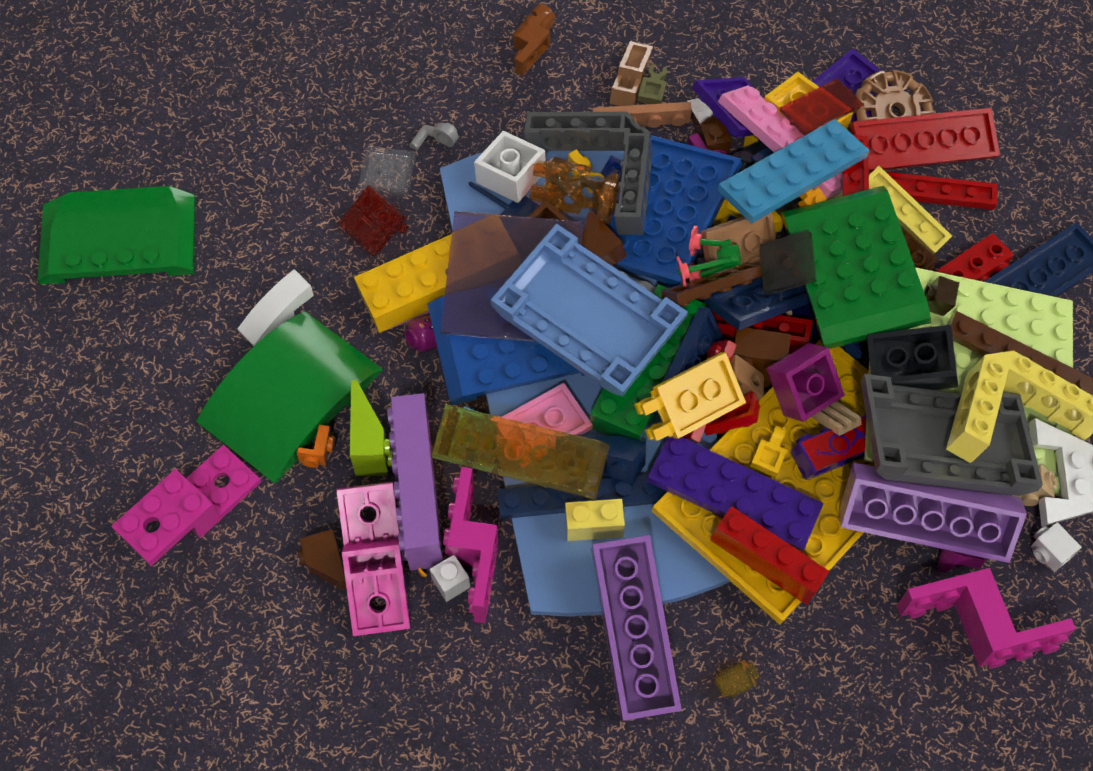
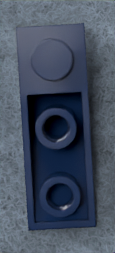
(624, 458)

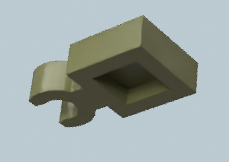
(653, 87)

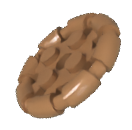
(892, 96)

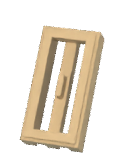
(838, 413)

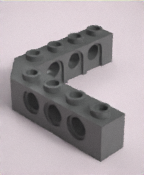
(603, 133)

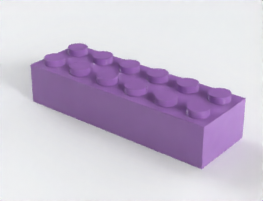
(414, 482)
(932, 515)
(635, 628)

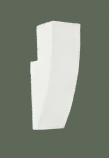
(276, 307)

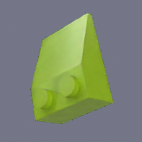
(368, 445)

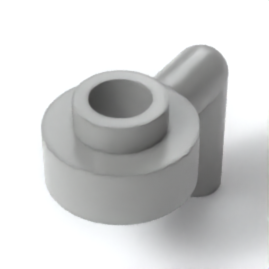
(443, 133)

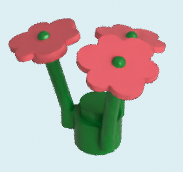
(727, 257)

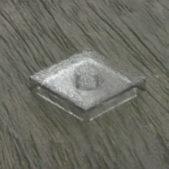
(387, 171)

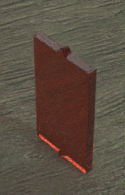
(821, 106)

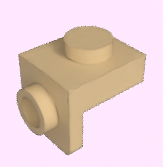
(1047, 490)

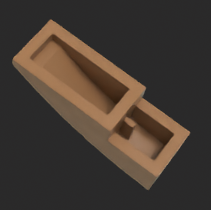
(630, 74)

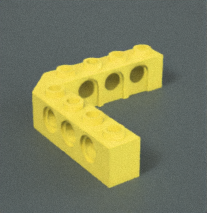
(1017, 375)

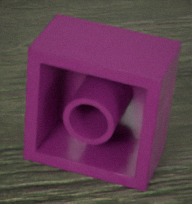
(805, 382)

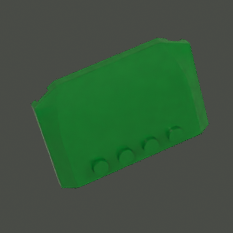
(117, 234)

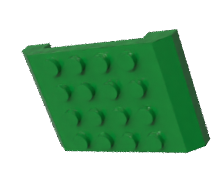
(860, 267)

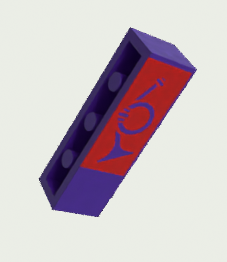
(828, 450)

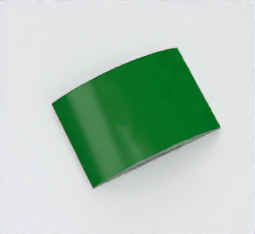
(284, 392)

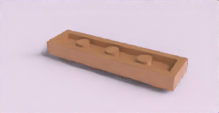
(655, 114)

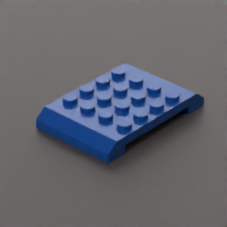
(490, 364)

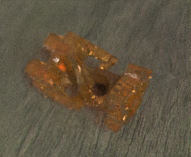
(559, 185)

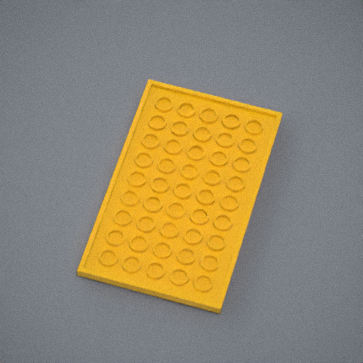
(827, 540)

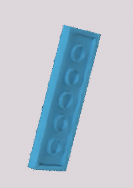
(792, 171)

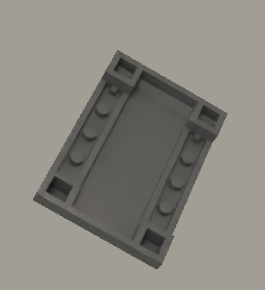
(912, 433)

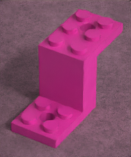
(984, 618)

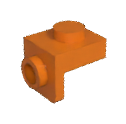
(323, 445)

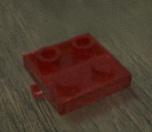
(372, 221)

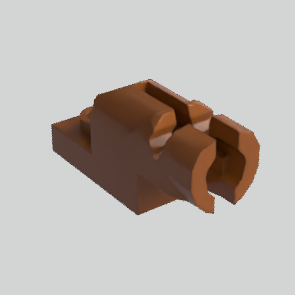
(532, 38)

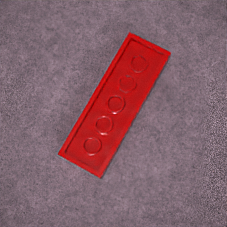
(929, 139)

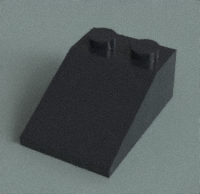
(915, 357)

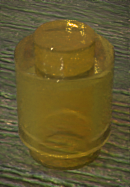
(736, 679)

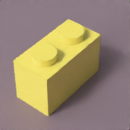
(594, 519)

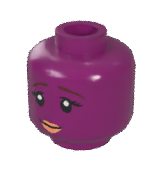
(421, 334)

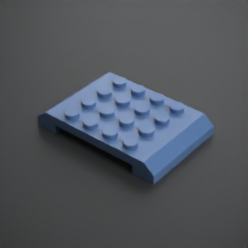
(587, 311)

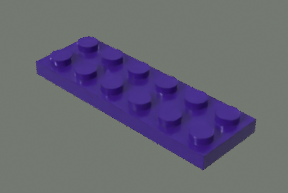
(722, 483)

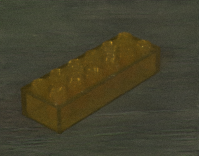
(521, 451)

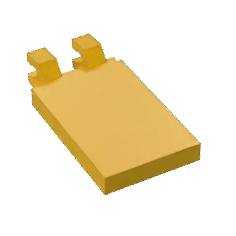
(692, 398)

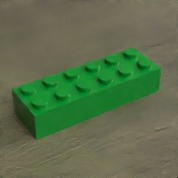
(617, 414)

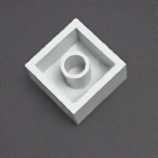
(508, 166)

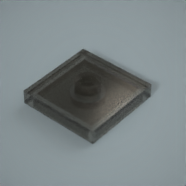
(787, 262)

